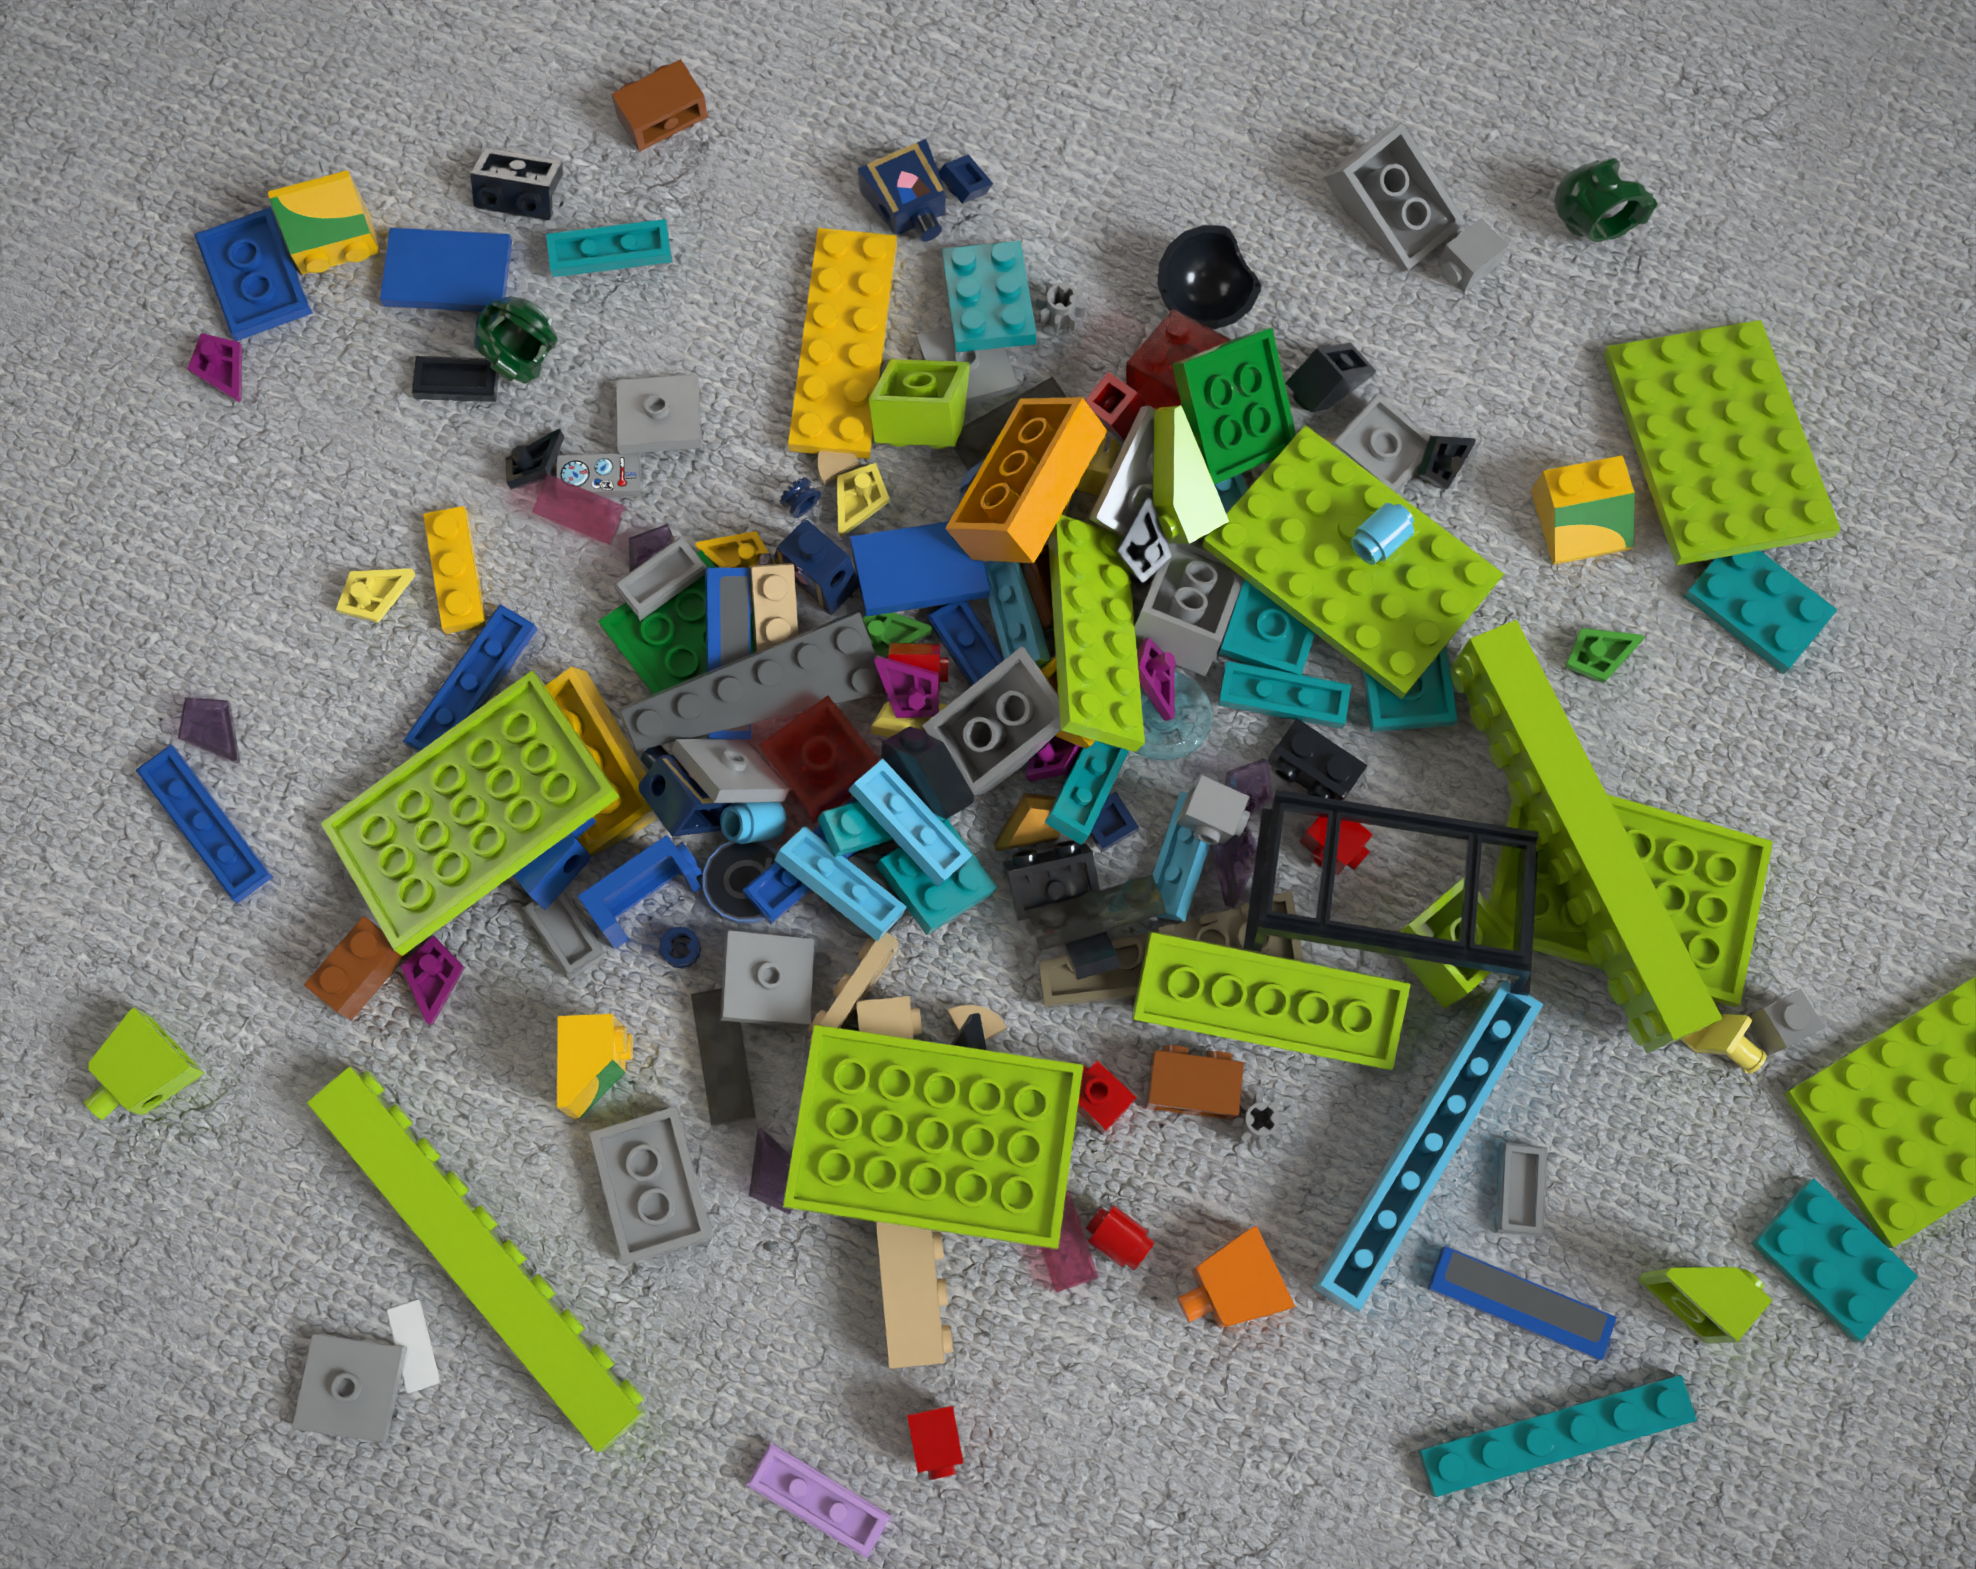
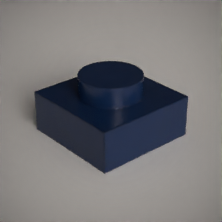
(965, 179)
(1113, 824)

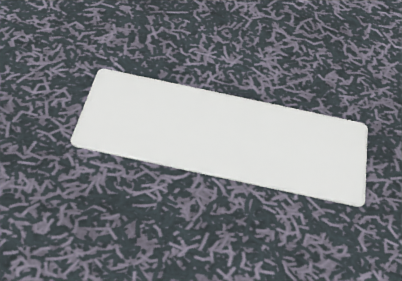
(410, 1331)

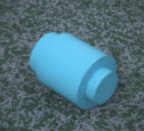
(1383, 533)
(753, 821)

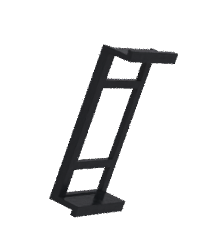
(1321, 930)

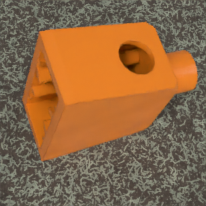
(1237, 1284)

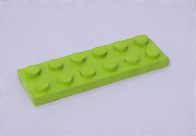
(1094, 636)
(1270, 1000)

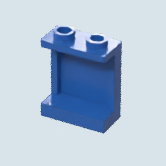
(637, 881)

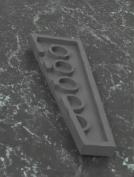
(761, 686)

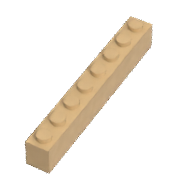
(908, 1254)

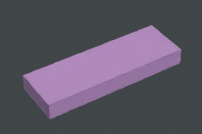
(818, 1500)

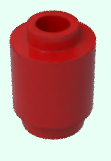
(1119, 1237)

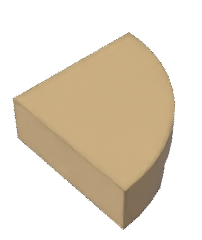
(833, 464)
(991, 1022)

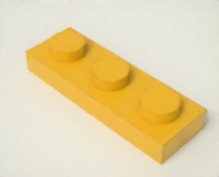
(454, 570)

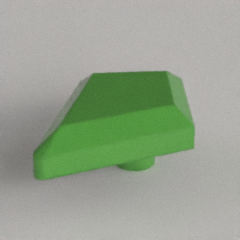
(893, 629)
(1601, 652)

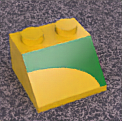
(324, 222)
(1586, 509)
(589, 1059)

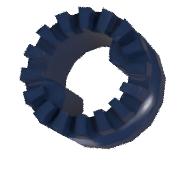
(800, 497)
(693, 946)

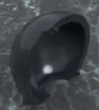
(1207, 277)

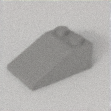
(1396, 196)
(1189, 606)
(998, 722)

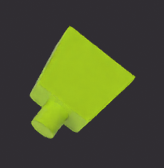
(138, 1067)

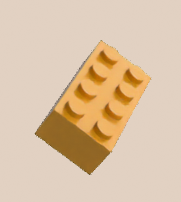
(1027, 479)

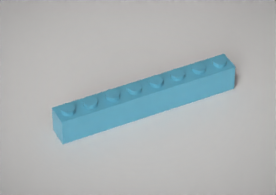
(1426, 1148)

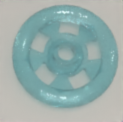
(1191, 733)

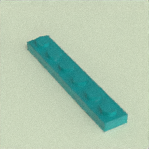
(1556, 1435)

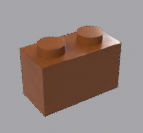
(659, 105)
(355, 969)
(1194, 1083)

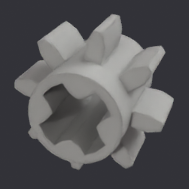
(1060, 306)
(1271, 1123)

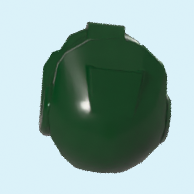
(1593, 191)
(515, 337)

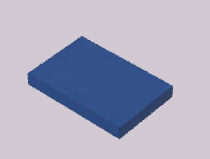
(445, 269)
(253, 274)
(915, 569)

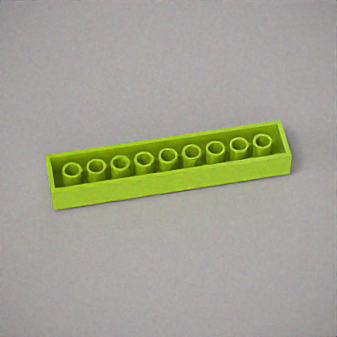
(1582, 839)

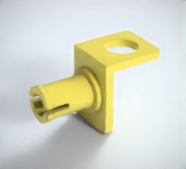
(1097, 470)
(1728, 1039)

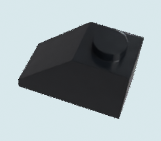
(1329, 376)
(928, 771)

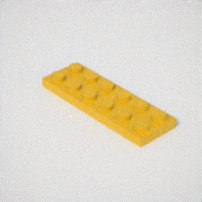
(842, 342)

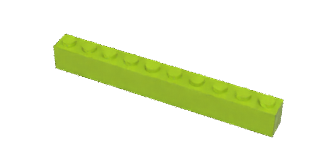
(478, 1259)

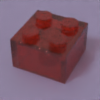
(1173, 340)
(818, 758)

